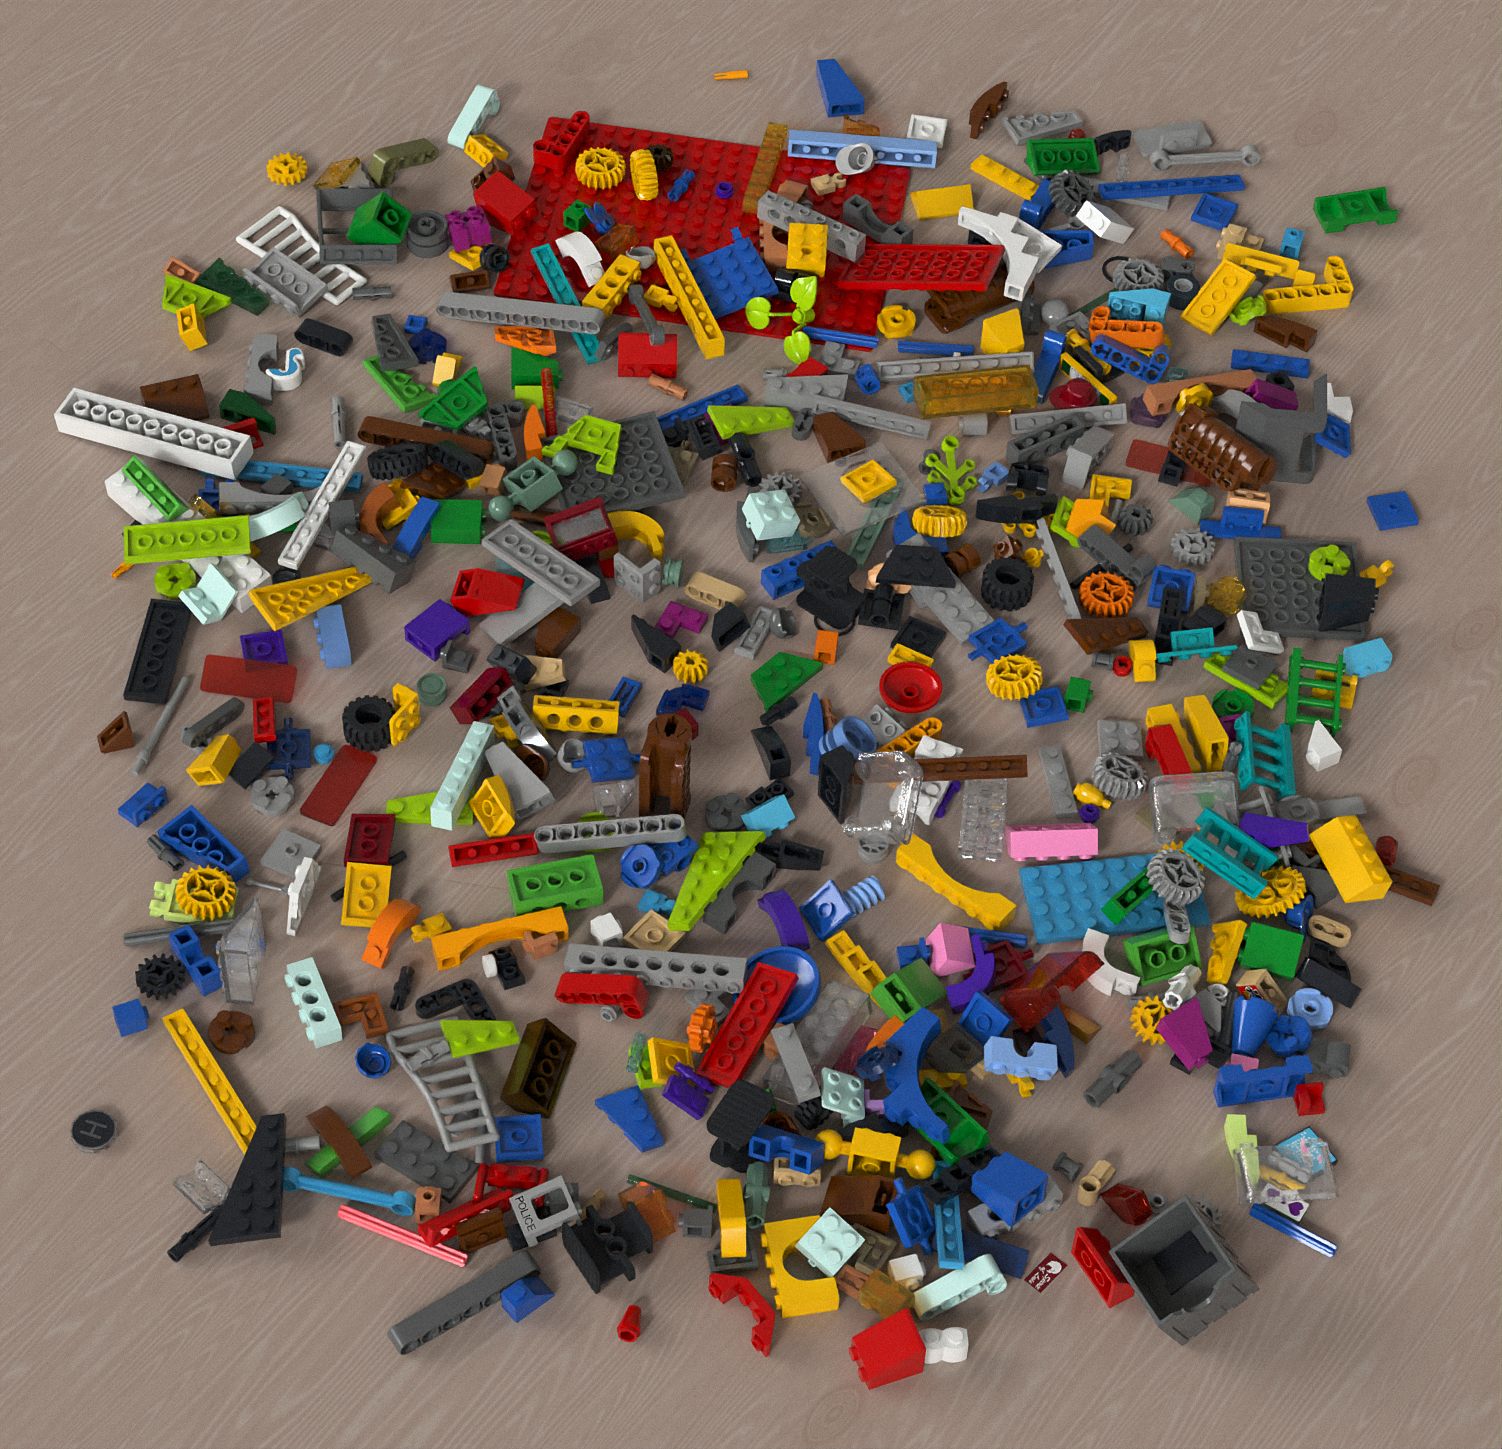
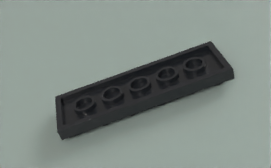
(157, 652)

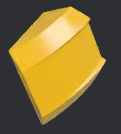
(494, 807)

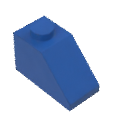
(525, 1297)

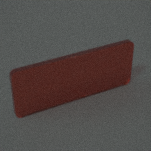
(1151, 457)
(248, 678)
(338, 785)

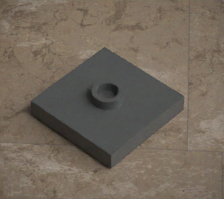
(1250, 667)

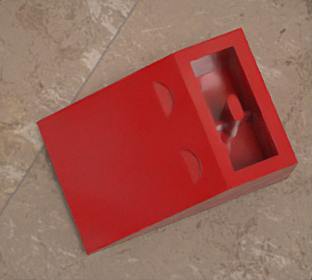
(485, 592)

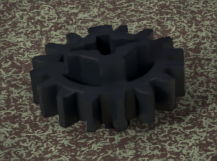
(160, 976)

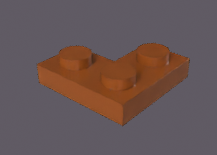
(363, 1009)

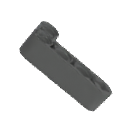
(500, 419)
(1115, 558)

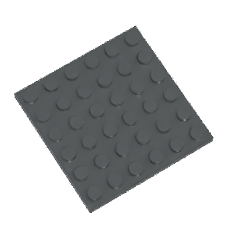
(641, 475)
(1284, 589)

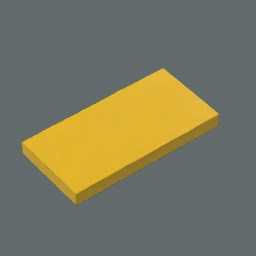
(1218, 297)

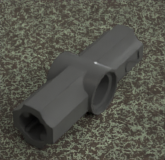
(1112, 1078)

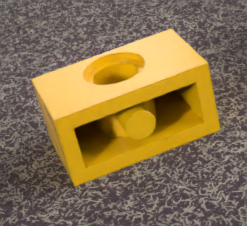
(191, 327)

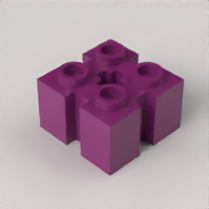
(468, 228)

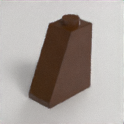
(836, 437)
(556, 633)

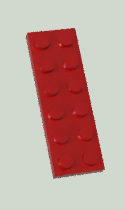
(747, 1025)

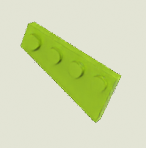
(749, 419)
(1269, 694)

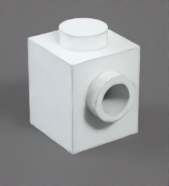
(607, 931)
(907, 1271)

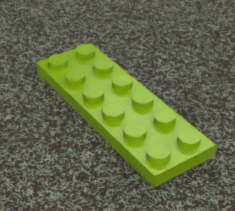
(186, 539)

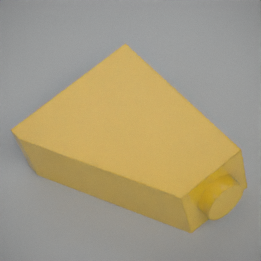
(215, 761)

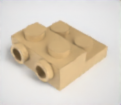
(1237, 235)

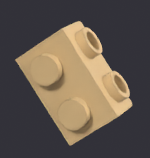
(785, 1176)

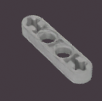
(1176, 922)

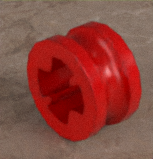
(1122, 660)

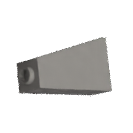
(526, 789)

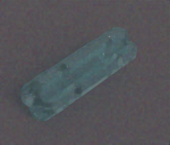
(636, 1052)

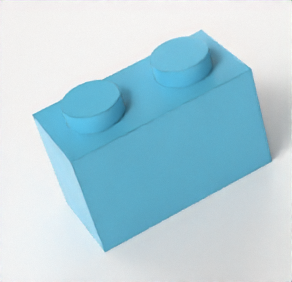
(1367, 658)
(769, 815)

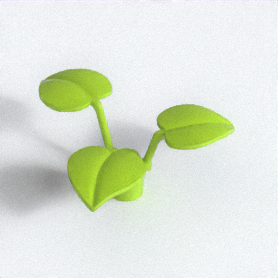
(802, 292)

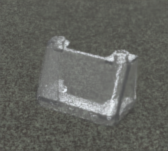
(887, 798)
(1181, 798)
(1284, 1173)

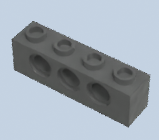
(1045, 441)

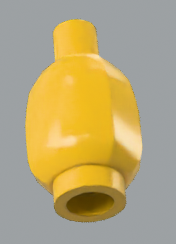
(1089, 794)

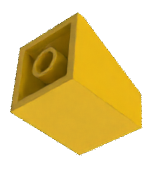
(1002, 333)

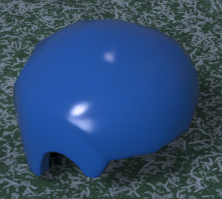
(373, 1060)

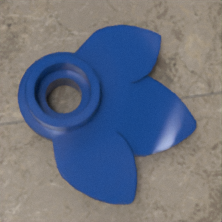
(603, 221)

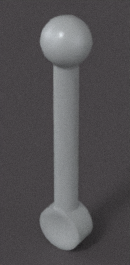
(284, 890)

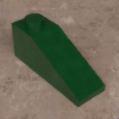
(240, 406)

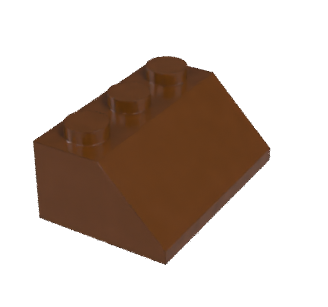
(177, 397)

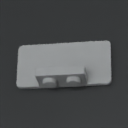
(1172, 138)

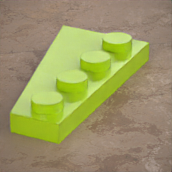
(417, 809)

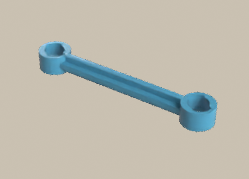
(399, 1202)

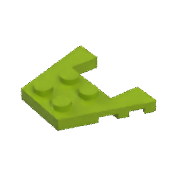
(592, 436)

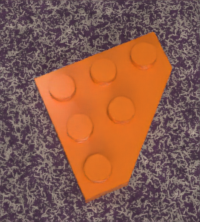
(527, 338)

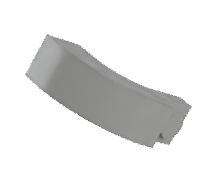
(1230, 402)

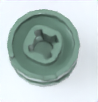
(673, 572)
(432, 689)

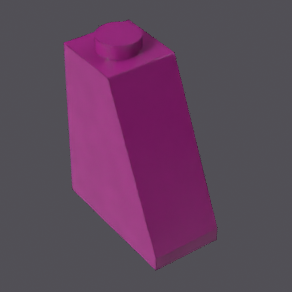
(1272, 395)
(1187, 1034)

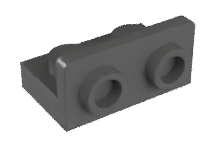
(1030, 315)

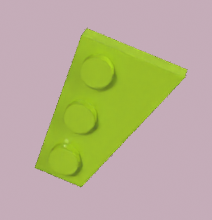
(476, 1036)

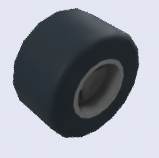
(1182, 290)

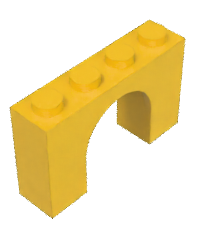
(793, 1295)

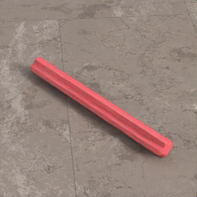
(402, 1235)

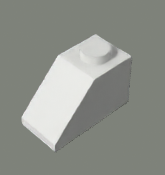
(1322, 748)

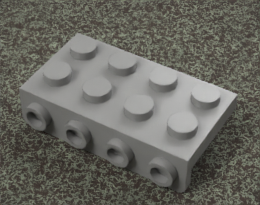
(285, 282)

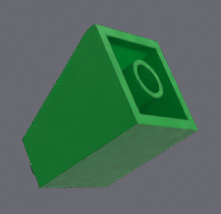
(379, 222)

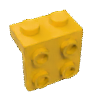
(407, 713)

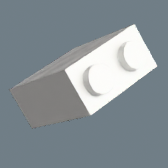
(1105, 222)

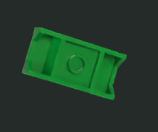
(1353, 208)
(964, 1131)

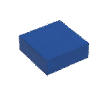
(415, 324)

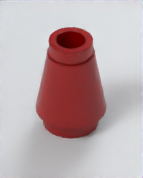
(630, 1325)

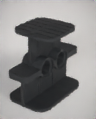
(828, 588)
(736, 1122)
(594, 1251)

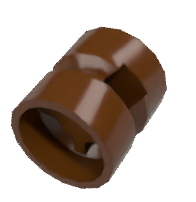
(724, 473)
(963, 560)

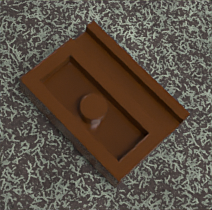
(480, 1231)

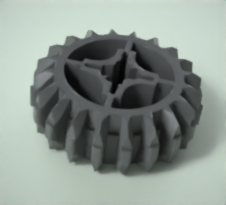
(1070, 192)

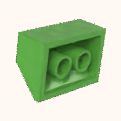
(1158, 958)

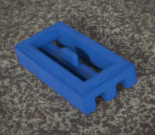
(638, 686)

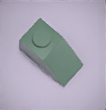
(1194, 504)

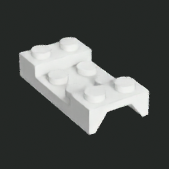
(933, 791)

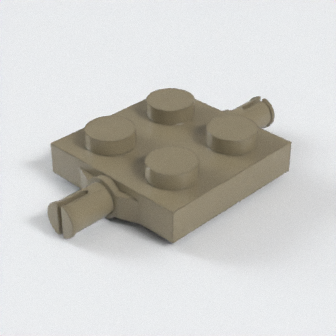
(684, 461)

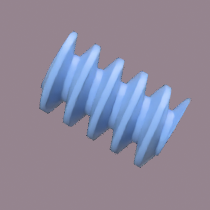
(864, 893)

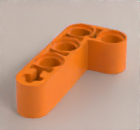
(1131, 333)

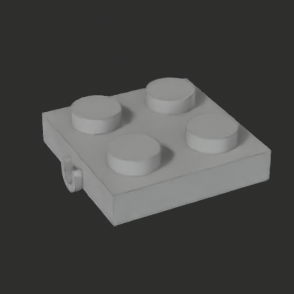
(1120, 738)

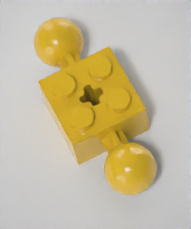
(876, 1154)

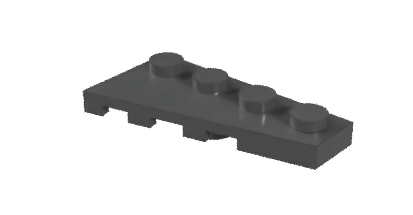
(391, 345)

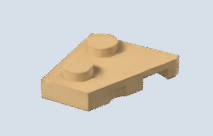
(548, 672)

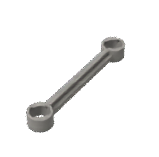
(1204, 158)

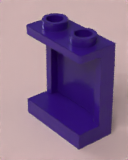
(435, 627)

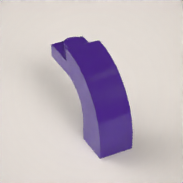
(786, 919)
(981, 979)

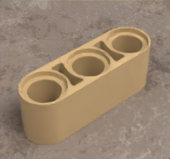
(714, 591)

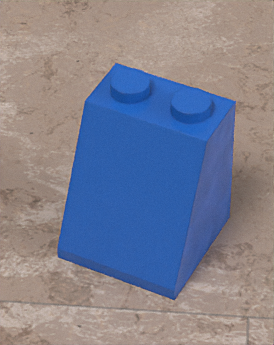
(1010, 1187)

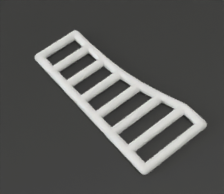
(311, 243)

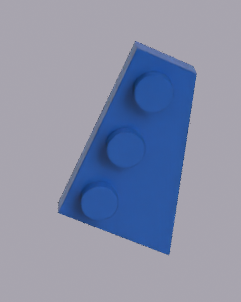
(633, 1116)

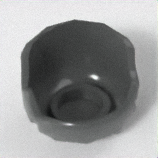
(782, 623)

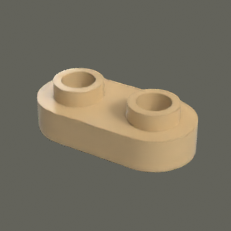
(1329, 931)

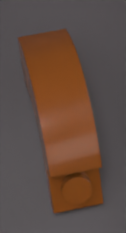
(375, 509)

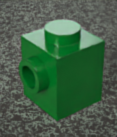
(576, 217)
(1078, 694)

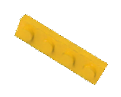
(1004, 177)

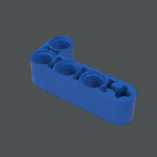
(1038, 209)
(1129, 355)
(1048, 361)

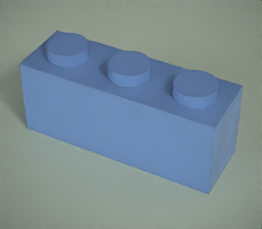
(332, 636)

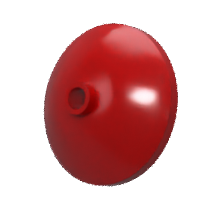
(910, 687)

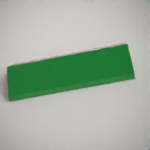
(1057, 155)

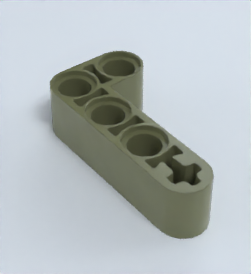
(400, 156)

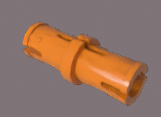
(1176, 243)

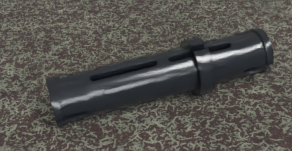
(193, 1237)

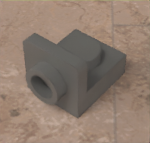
(455, 658)
(1300, 859)

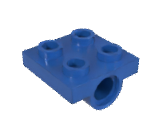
(676, 854)

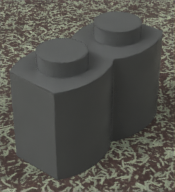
(1328, 1057)

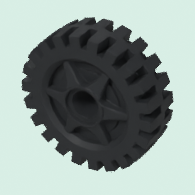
(397, 461)

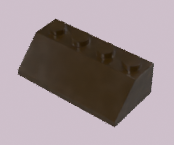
(538, 1069)

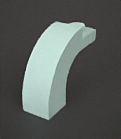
(278, 517)

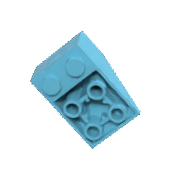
(1139, 305)

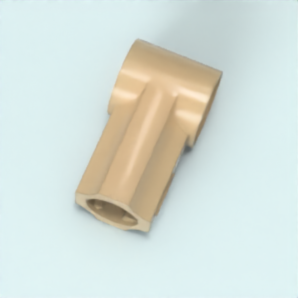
(1095, 1183)

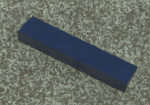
(1009, 1258)

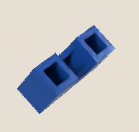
(200, 968)
(804, 1153)

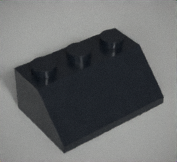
(836, 781)

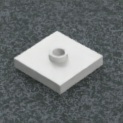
(927, 129)

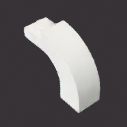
(584, 253)
(1107, 977)

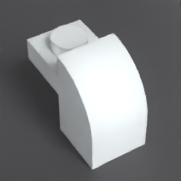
(1339, 406)

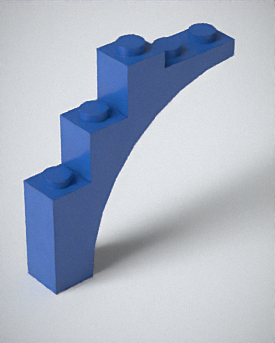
(906, 1100)

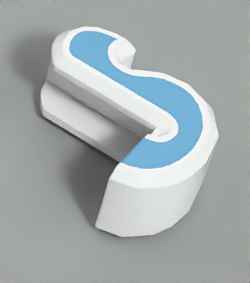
(292, 375)

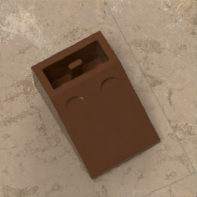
(861, 1200)

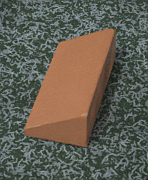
(181, 270)

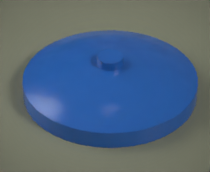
(807, 987)

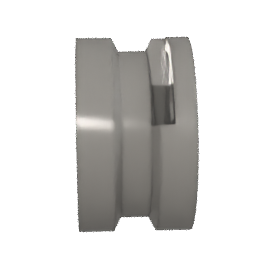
(872, 852)

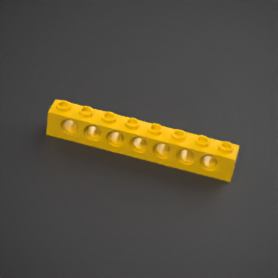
(689, 297)

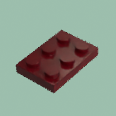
(370, 839)

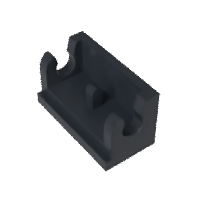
(703, 437)

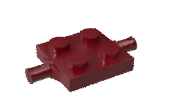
(1008, 964)

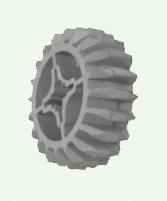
(1137, 275)
(1119, 776)
(1175, 876)

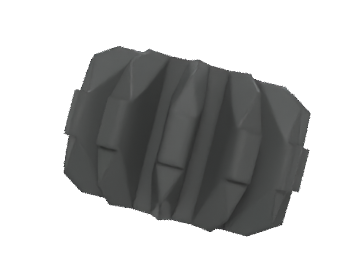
(1135, 519)

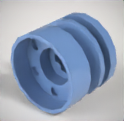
(852, 734)

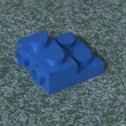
(1170, 578)

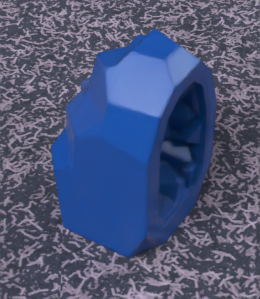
(867, 379)

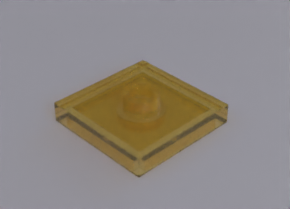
(337, 173)

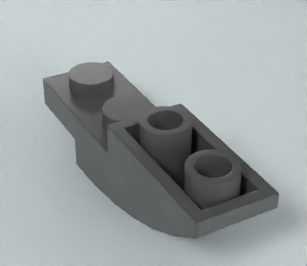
(744, 534)
(524, 724)

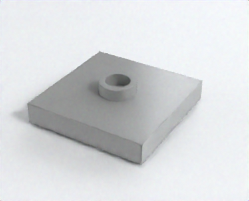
(288, 853)

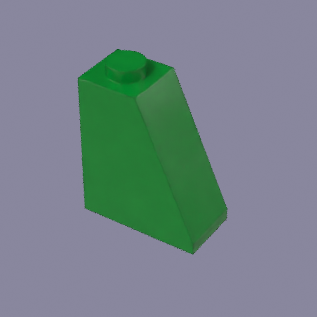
(527, 368)

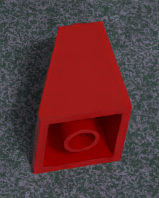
(505, 204)
(888, 1350)

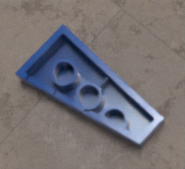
(1076, 246)
(203, 844)

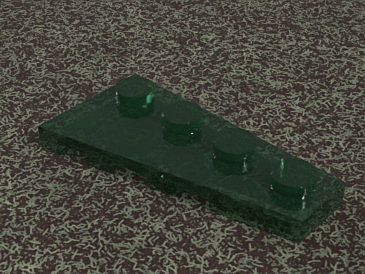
(226, 282)

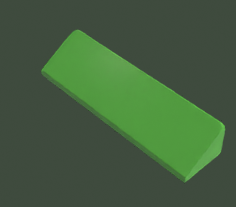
(154, 488)
(362, 1130)

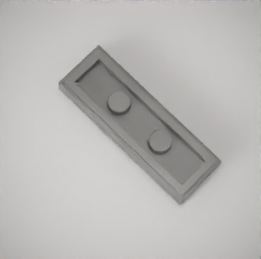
(754, 636)

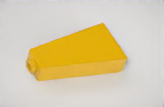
(1206, 732)

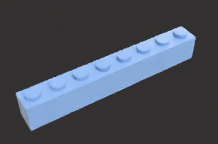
(888, 150)

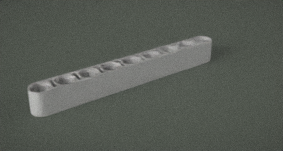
(520, 312)

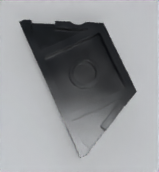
(916, 567)

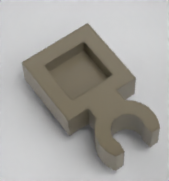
(1201, 591)

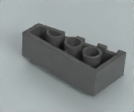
(373, 558)

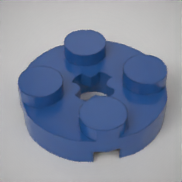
(652, 866)
(1285, 1026)

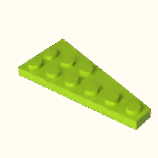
(711, 869)

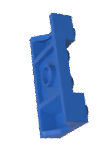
(1240, 1087)

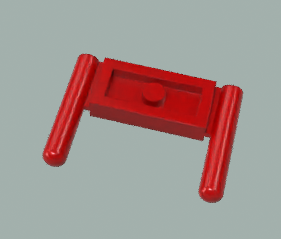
(511, 1177)

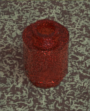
(1386, 848)

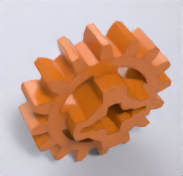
(702, 1027)

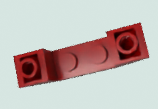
(727, 1287)

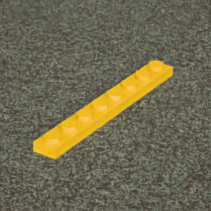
(211, 1077)

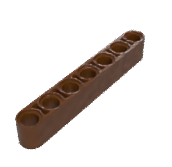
(389, 432)

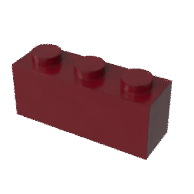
(481, 695)

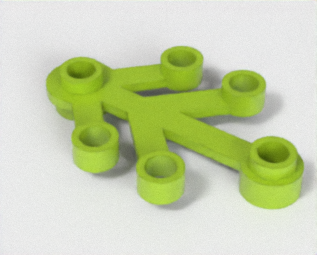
(954, 493)

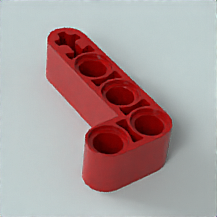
(559, 153)
(1164, 745)
(604, 990)

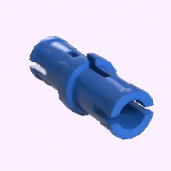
(681, 185)

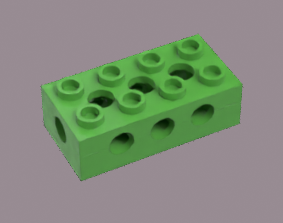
(563, 883)

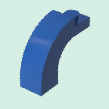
(902, 531)

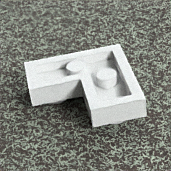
(1256, 637)

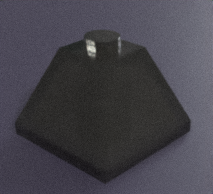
(955, 1051)

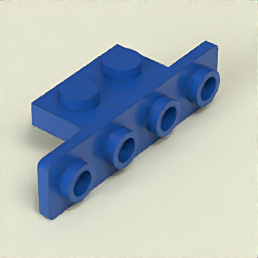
(1239, 523)

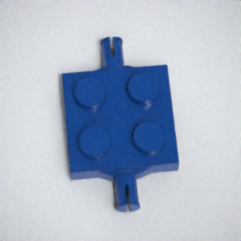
(997, 640)
(607, 760)
(912, 1216)

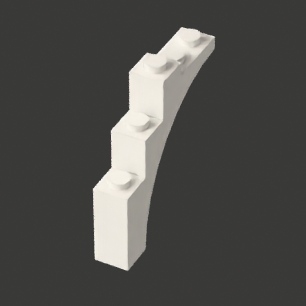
(1002, 231)

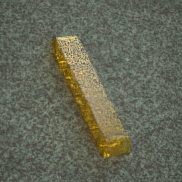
(764, 166)

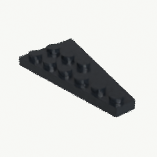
(256, 1195)

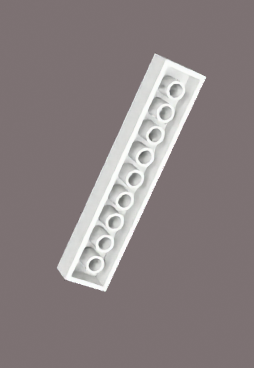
(154, 433)
(239, 569)

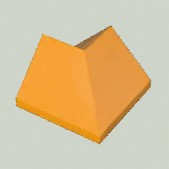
(1088, 513)

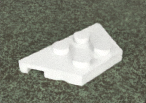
(301, 892)

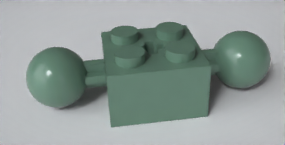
(532, 484)

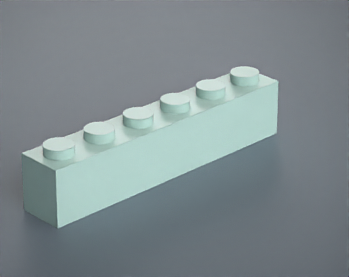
(462, 776)

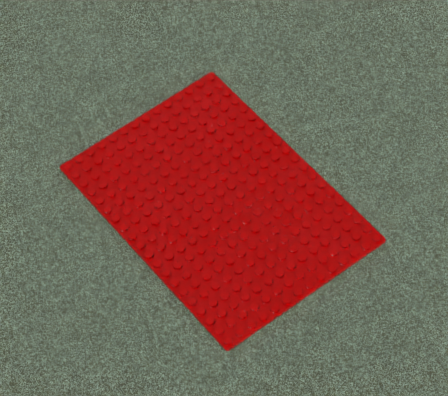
(697, 223)

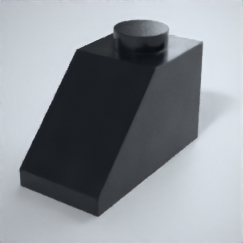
(728, 625)

